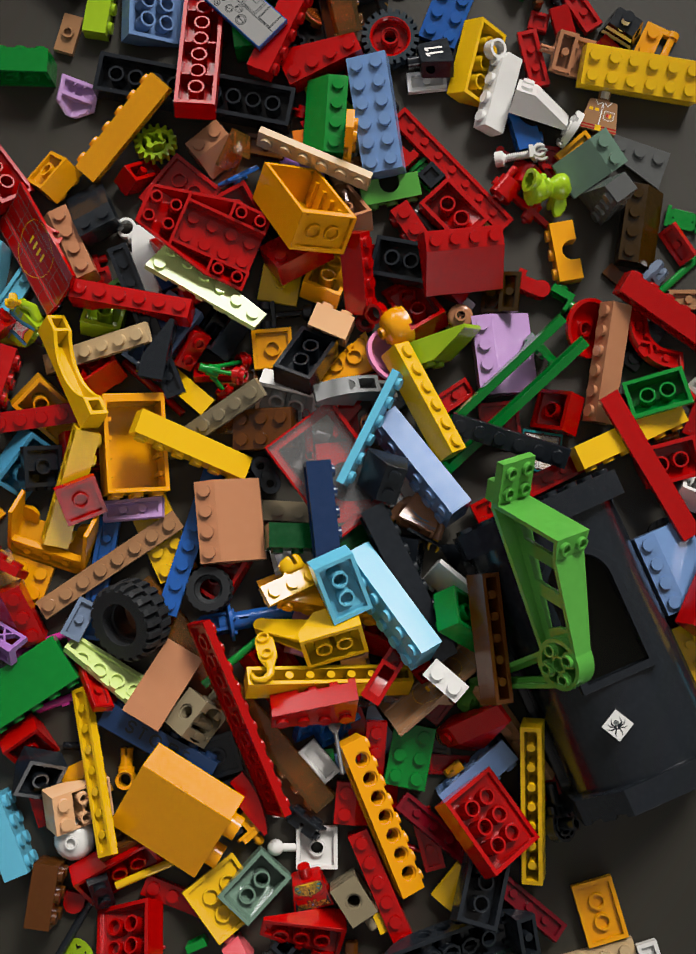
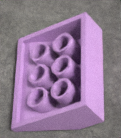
(496, 344)

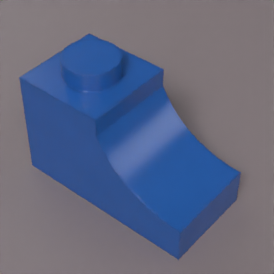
(522, 133)

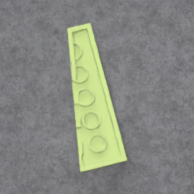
(225, 299)
(105, 668)

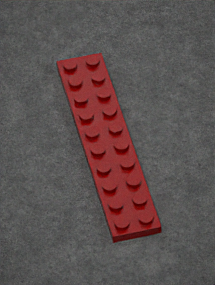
(238, 717)

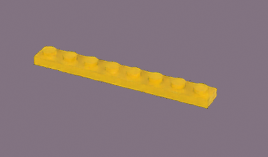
(94, 775)

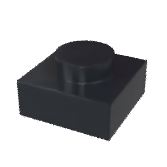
(431, 175)

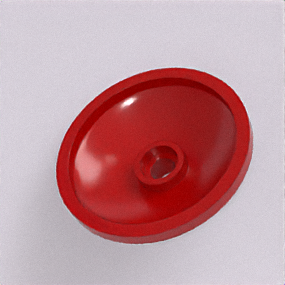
(583, 322)

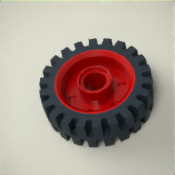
(394, 26)

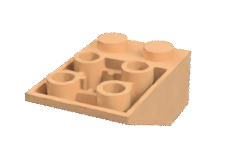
(66, 803)

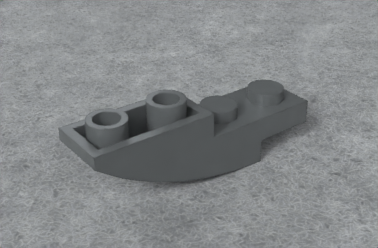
(348, 390)

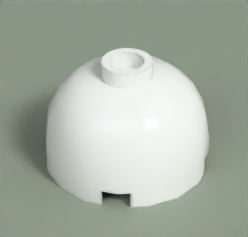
(76, 843)

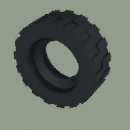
(198, 578)

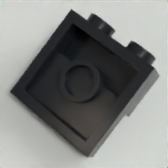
(39, 467)

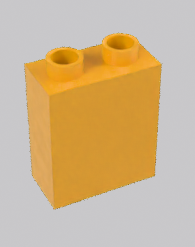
(179, 811)

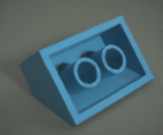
(11, 460)

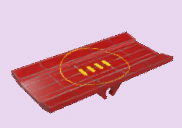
(37, 250)

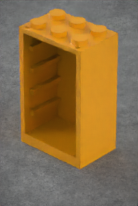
(304, 208)
(125, 464)

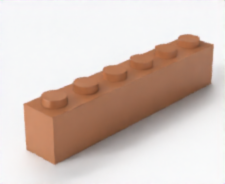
(606, 358)

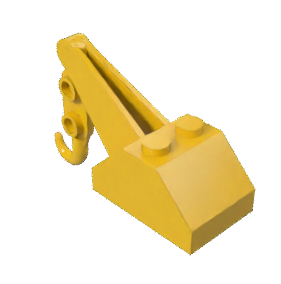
(314, 637)

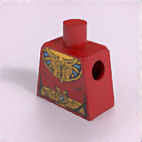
(310, 888)

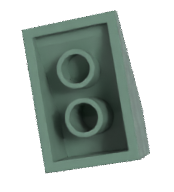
(591, 162)
(254, 885)

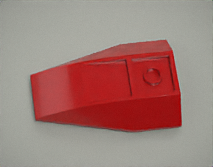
(205, 230)

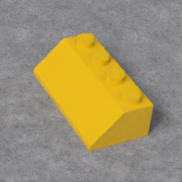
(470, 61)

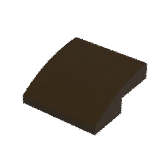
(505, 299)

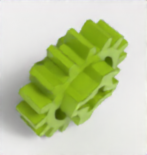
(155, 144)

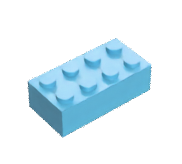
(15, 845)

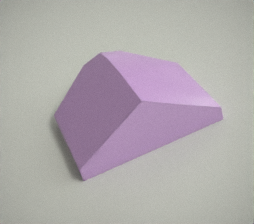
(75, 97)

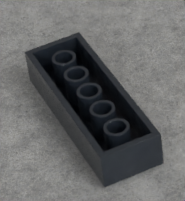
(477, 899)

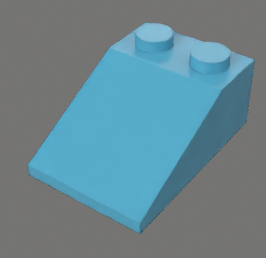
(340, 584)

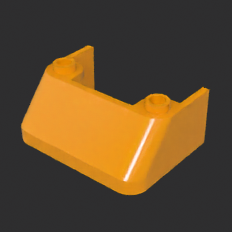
(26, 532)

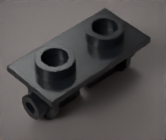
(312, 824)

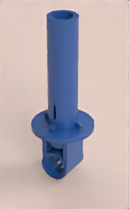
(230, 621)

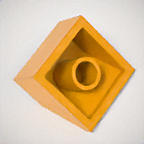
(54, 177)

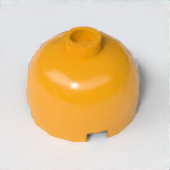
(395, 326)

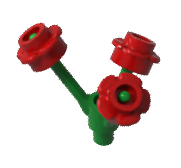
(238, 375)

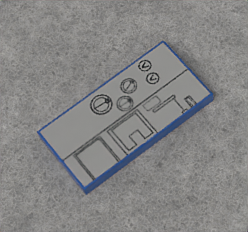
(251, 18)

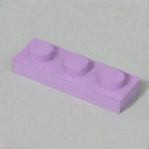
(134, 509)

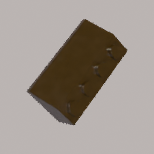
(639, 228)

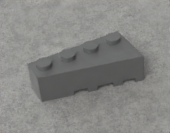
(608, 197)

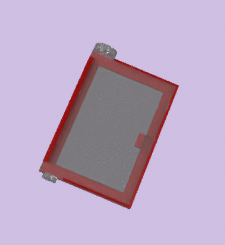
(322, 437)

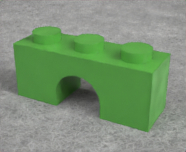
(408, 189)

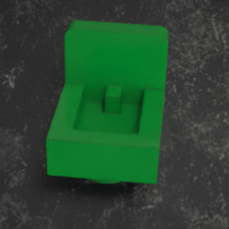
(562, 294)

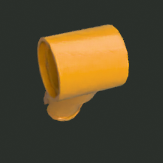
(126, 767)

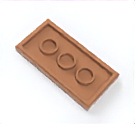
(162, 685)

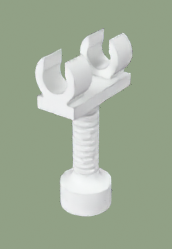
(501, 158)

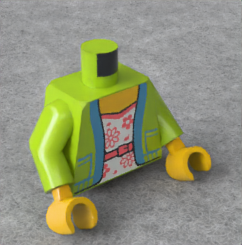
(27, 320)

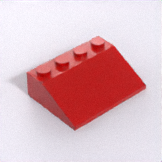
(462, 260)
(487, 823)
(131, 928)

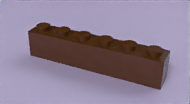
(489, 639)

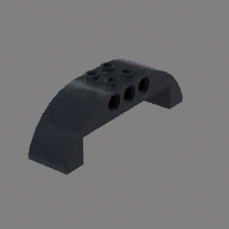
(515, 934)

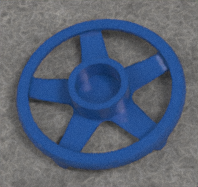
(238, 177)

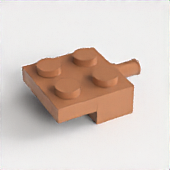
(565, 53)

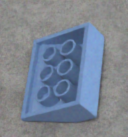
(152, 22)
(668, 565)

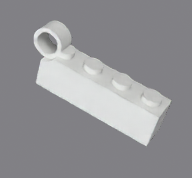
(498, 88)
(141, 253)

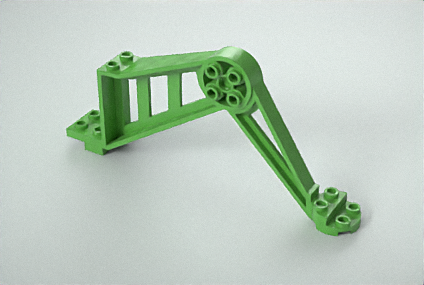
(563, 651)

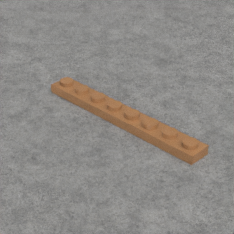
(109, 565)

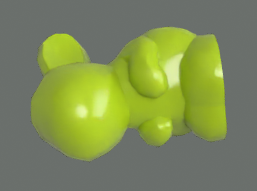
(539, 187)

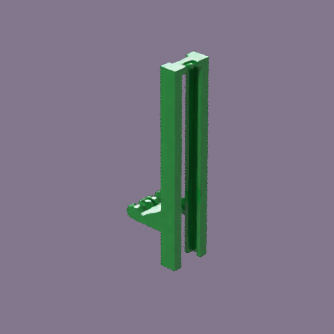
(555, 365)

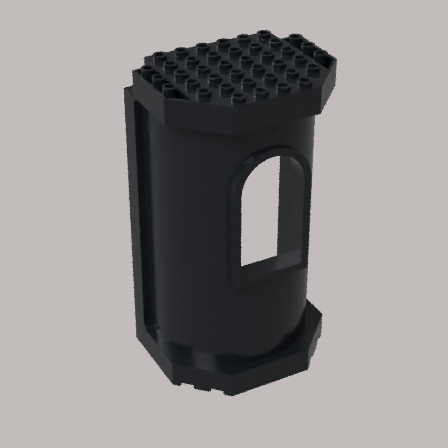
(655, 692)

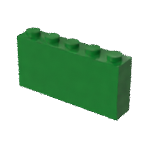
(33, 679)

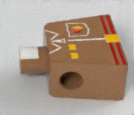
(599, 114)

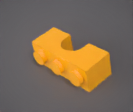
(564, 270)

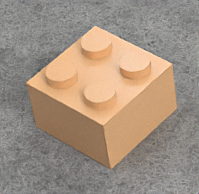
(332, 322)

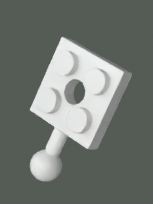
(325, 859)

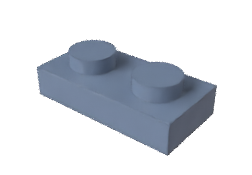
(78, 620)

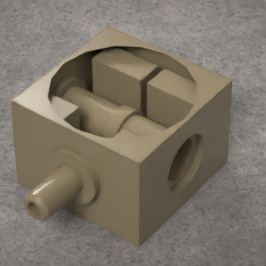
(196, 717)
(357, 909)

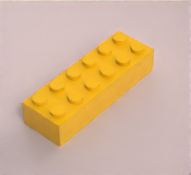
(637, 74)

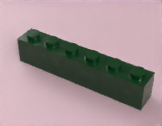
(297, 538)

